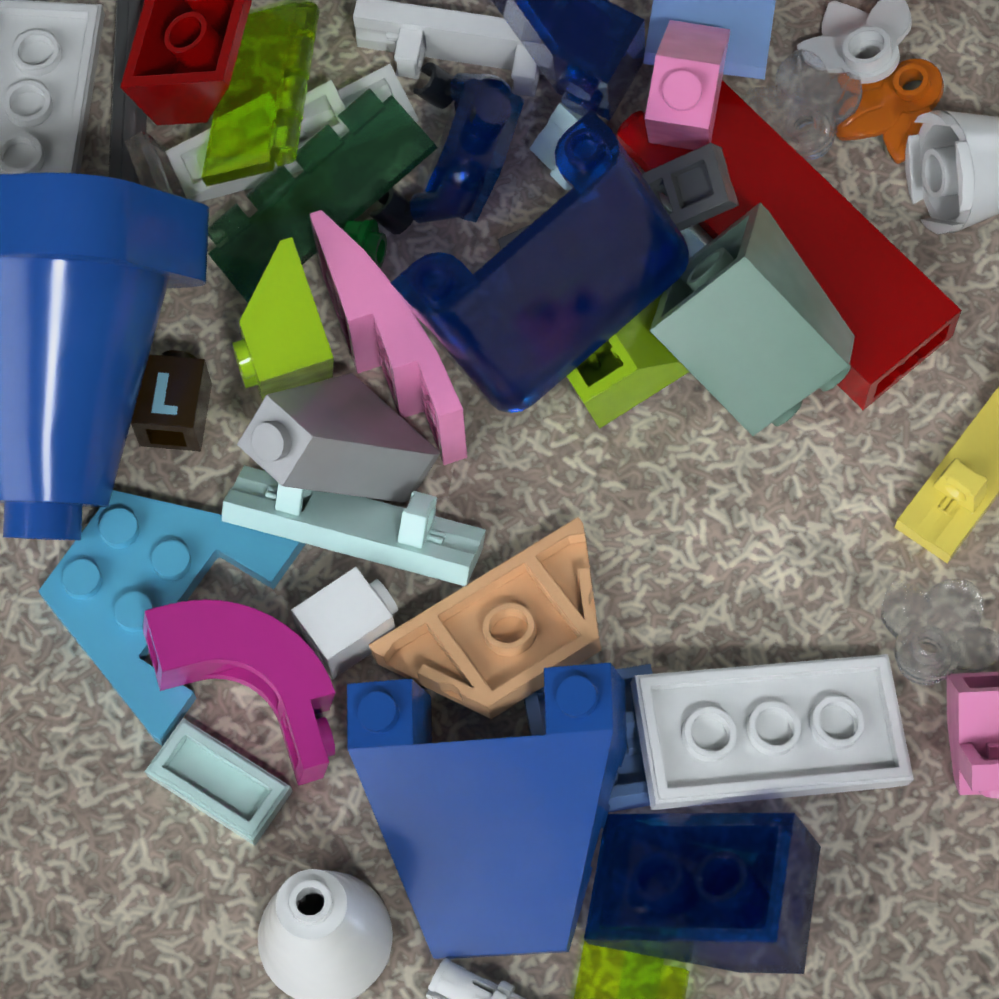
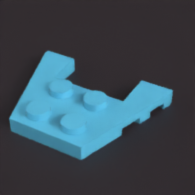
(142, 558)

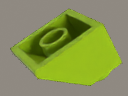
(282, 329)

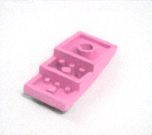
(388, 335)

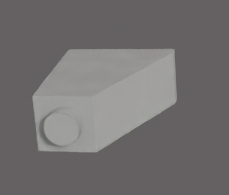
(338, 441)

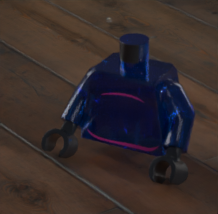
(468, 152)

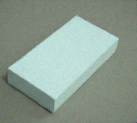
(218, 781)

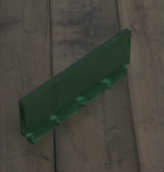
(338, 178)

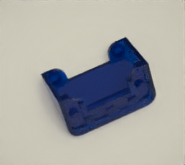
(557, 283)

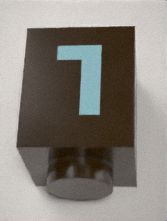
(172, 402)

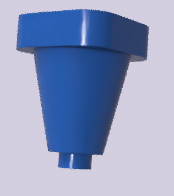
(77, 324)

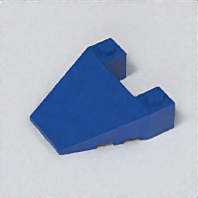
(495, 828)

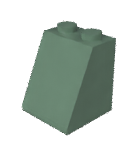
(754, 324)

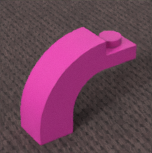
(249, 647)

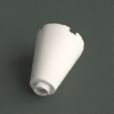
(954, 169)
(324, 936)

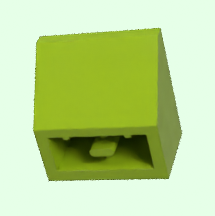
(625, 370)

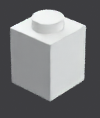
(345, 620)

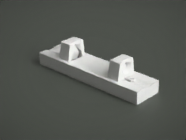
(445, 35)

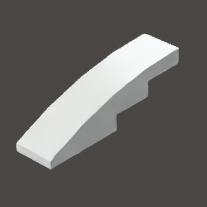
(320, 109)

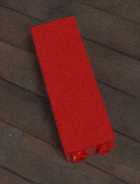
(874, 287)

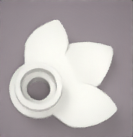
(862, 40)

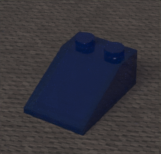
(581, 47)
(706, 889)

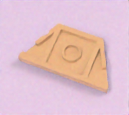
(503, 628)

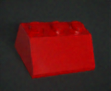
(184, 57)

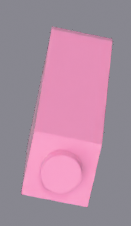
(686, 85)

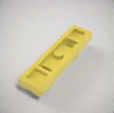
(958, 488)

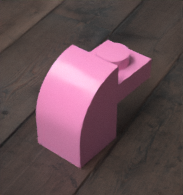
(974, 732)

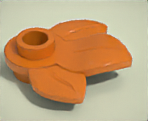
(892, 110)

